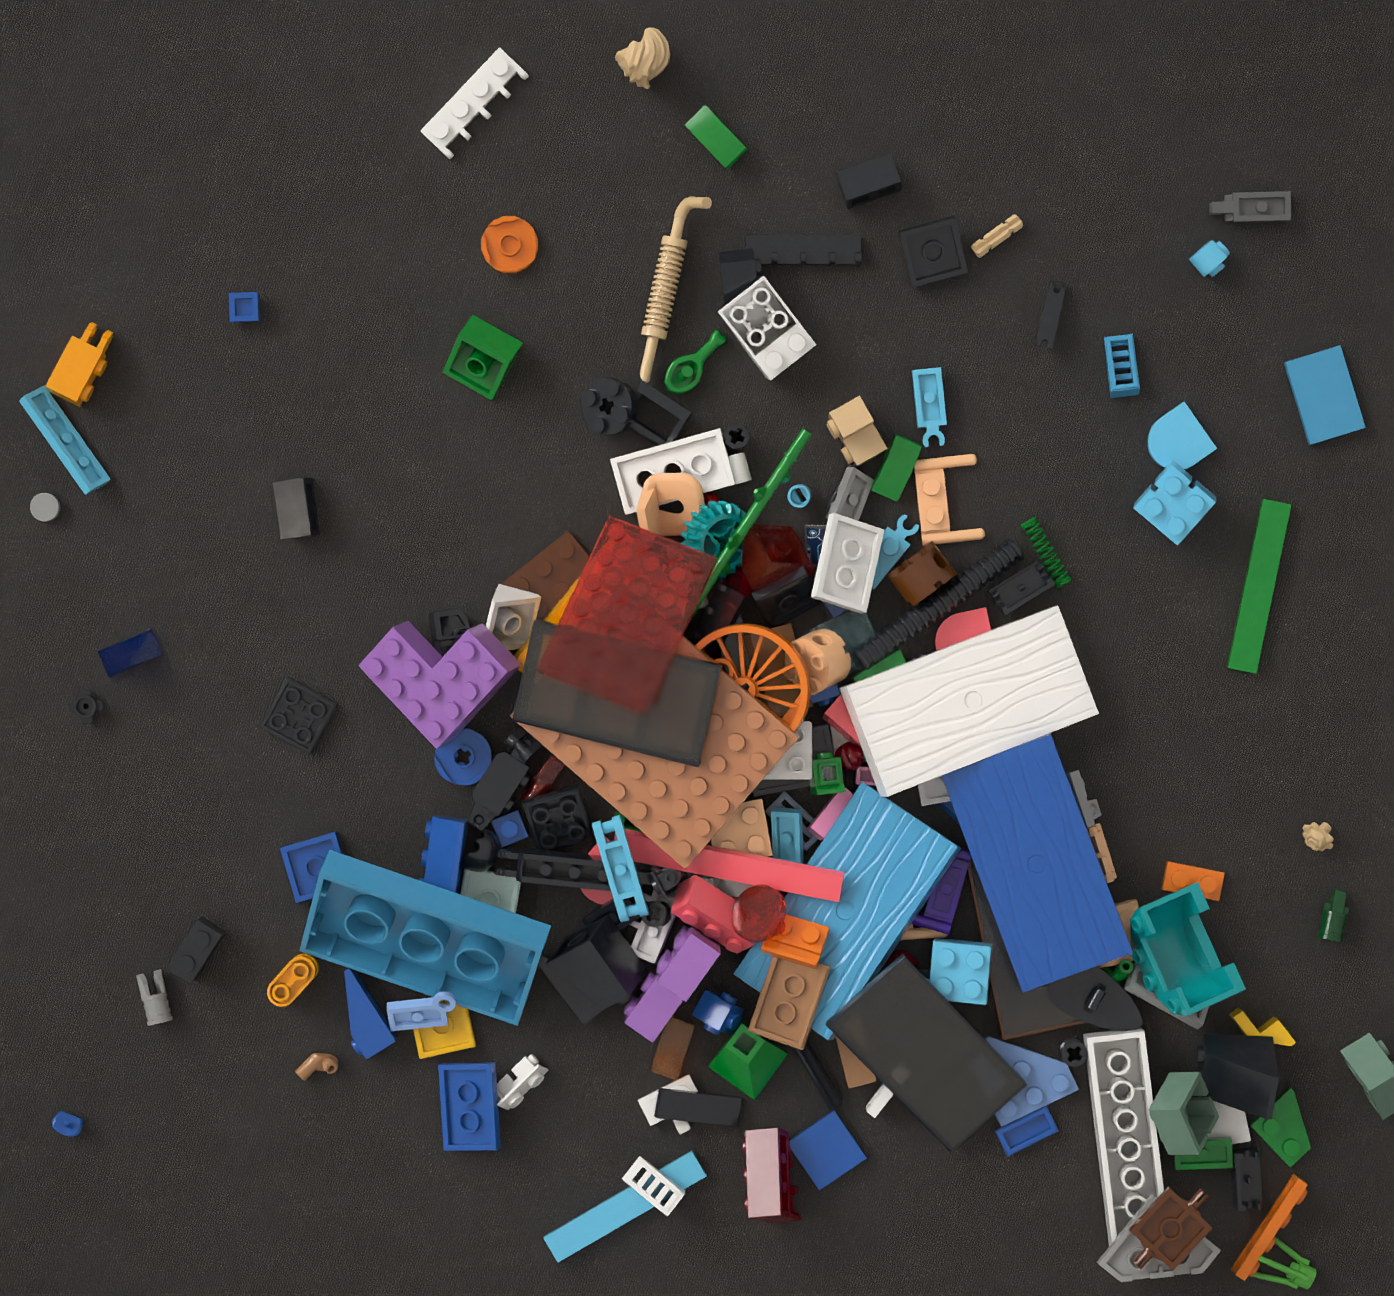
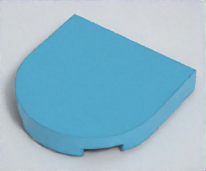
(1179, 438)

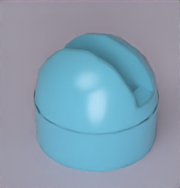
(794, 498)

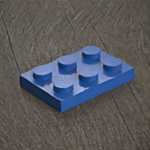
(469, 1106)

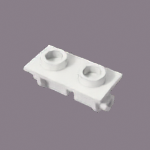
(529, 1076)

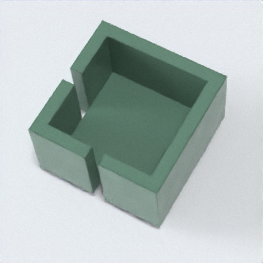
(1181, 1118)

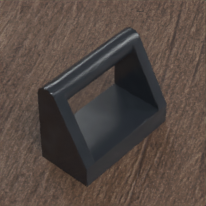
(667, 405)

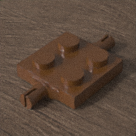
(1170, 1228)

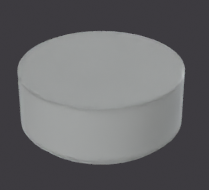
(45, 507)

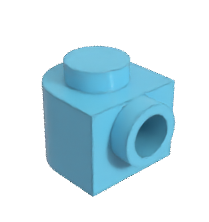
(1210, 258)

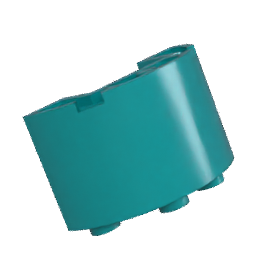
(1178, 954)

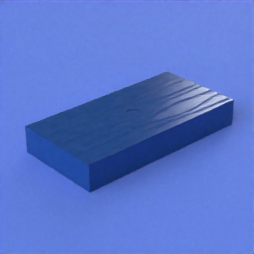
(1037, 863)

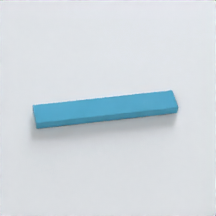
(619, 1209)

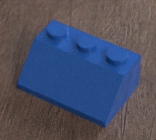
(445, 852)

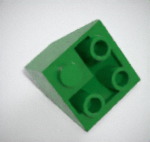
(747, 1060)

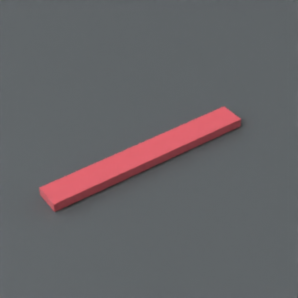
(744, 868)

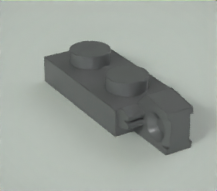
(1254, 207)

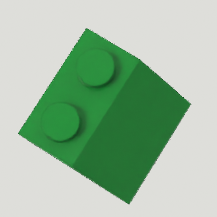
(482, 357)

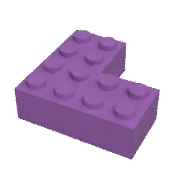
(435, 690)
(675, 981)

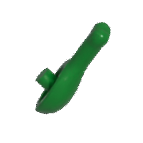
(687, 370)

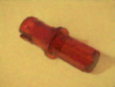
(544, 778)

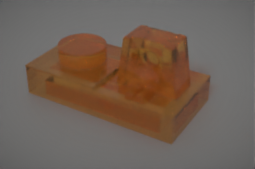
(672, 1048)

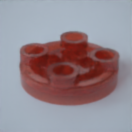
(759, 913)

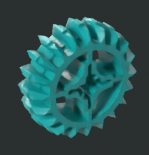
(716, 520)

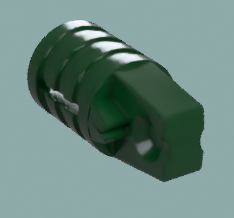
(1334, 917)

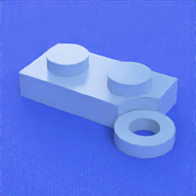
(420, 1012)

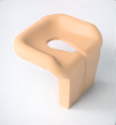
(666, 487)

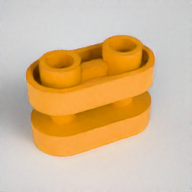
(293, 979)

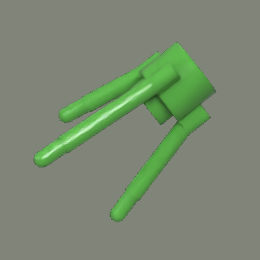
(1299, 1273)

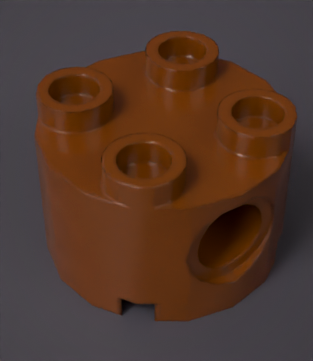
(921, 574)

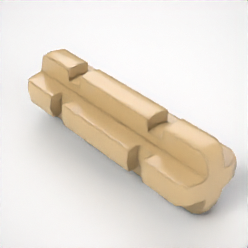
(997, 236)

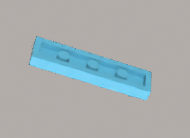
(64, 440)

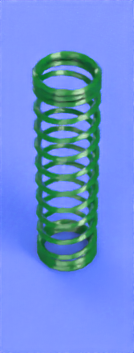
(1059, 581)

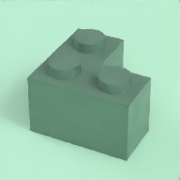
(1373, 1071)

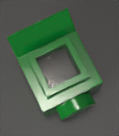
(826, 774)

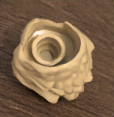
(645, 58)

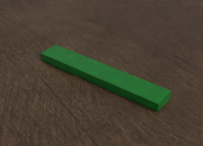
(1259, 586)

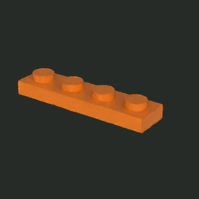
(1276, 1218)

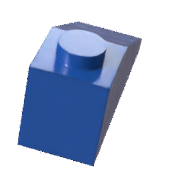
(367, 1022)

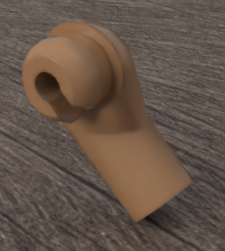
(318, 1062)

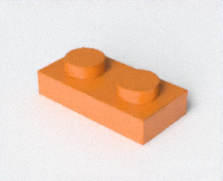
(1180, 876)

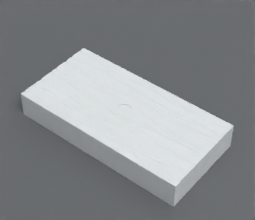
(968, 701)

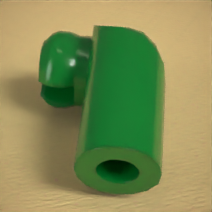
(1121, 972)

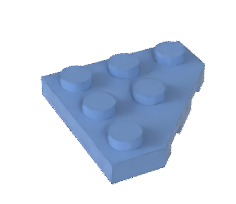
(1045, 1079)

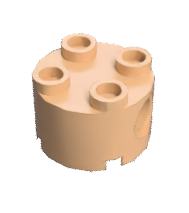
(823, 657)

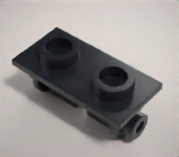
(667, 882)

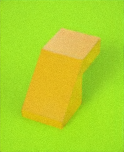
(1271, 1028)

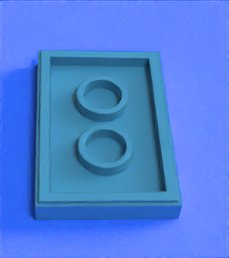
(1324, 395)

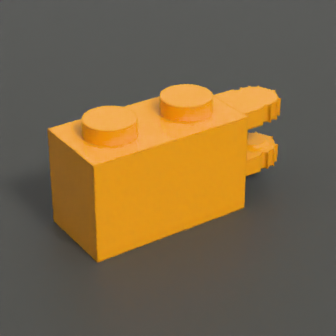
(79, 367)

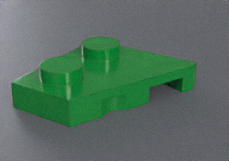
(1285, 1130)

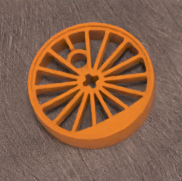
(798, 709)

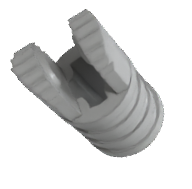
(155, 1005)

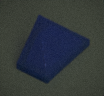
(130, 653)

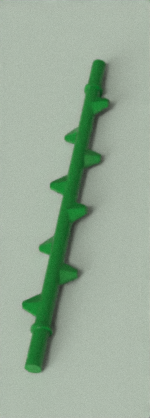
(762, 496)

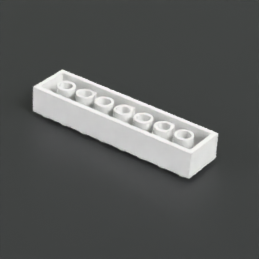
(1123, 1123)

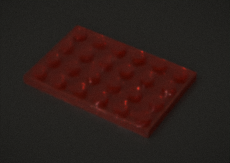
(627, 615)

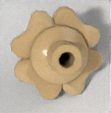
(1318, 836)

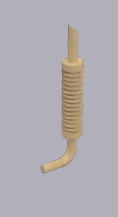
(665, 282)

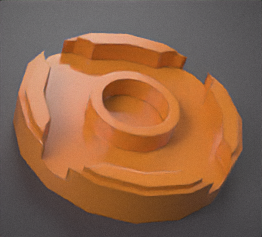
(509, 244)

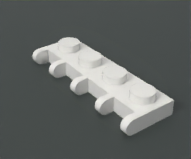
(471, 101)
(651, 940)

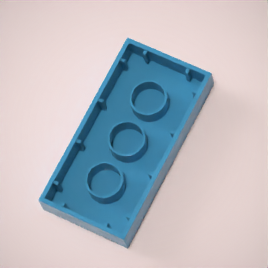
(888, 876)
(423, 937)

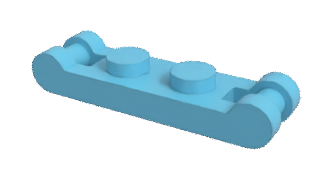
(620, 868)

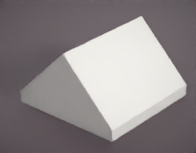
(512, 615)

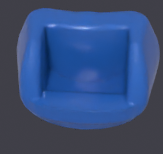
(67, 1124)

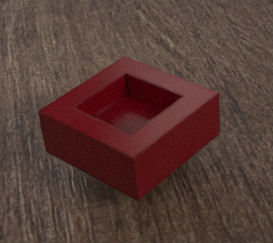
(739, 582)

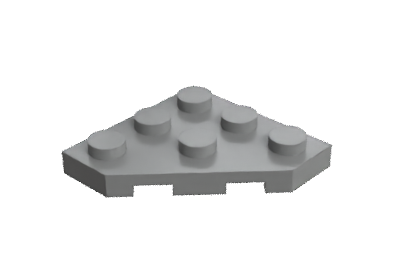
(1126, 1247)

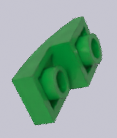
(716, 137)
(896, 467)

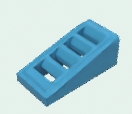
(1123, 389)

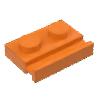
(799, 943)

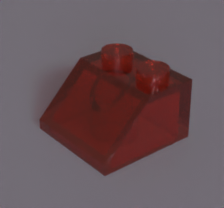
(771, 554)

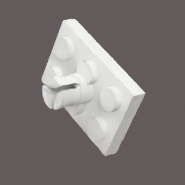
(847, 563)

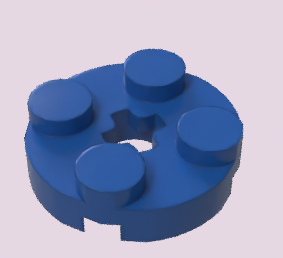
(459, 772)

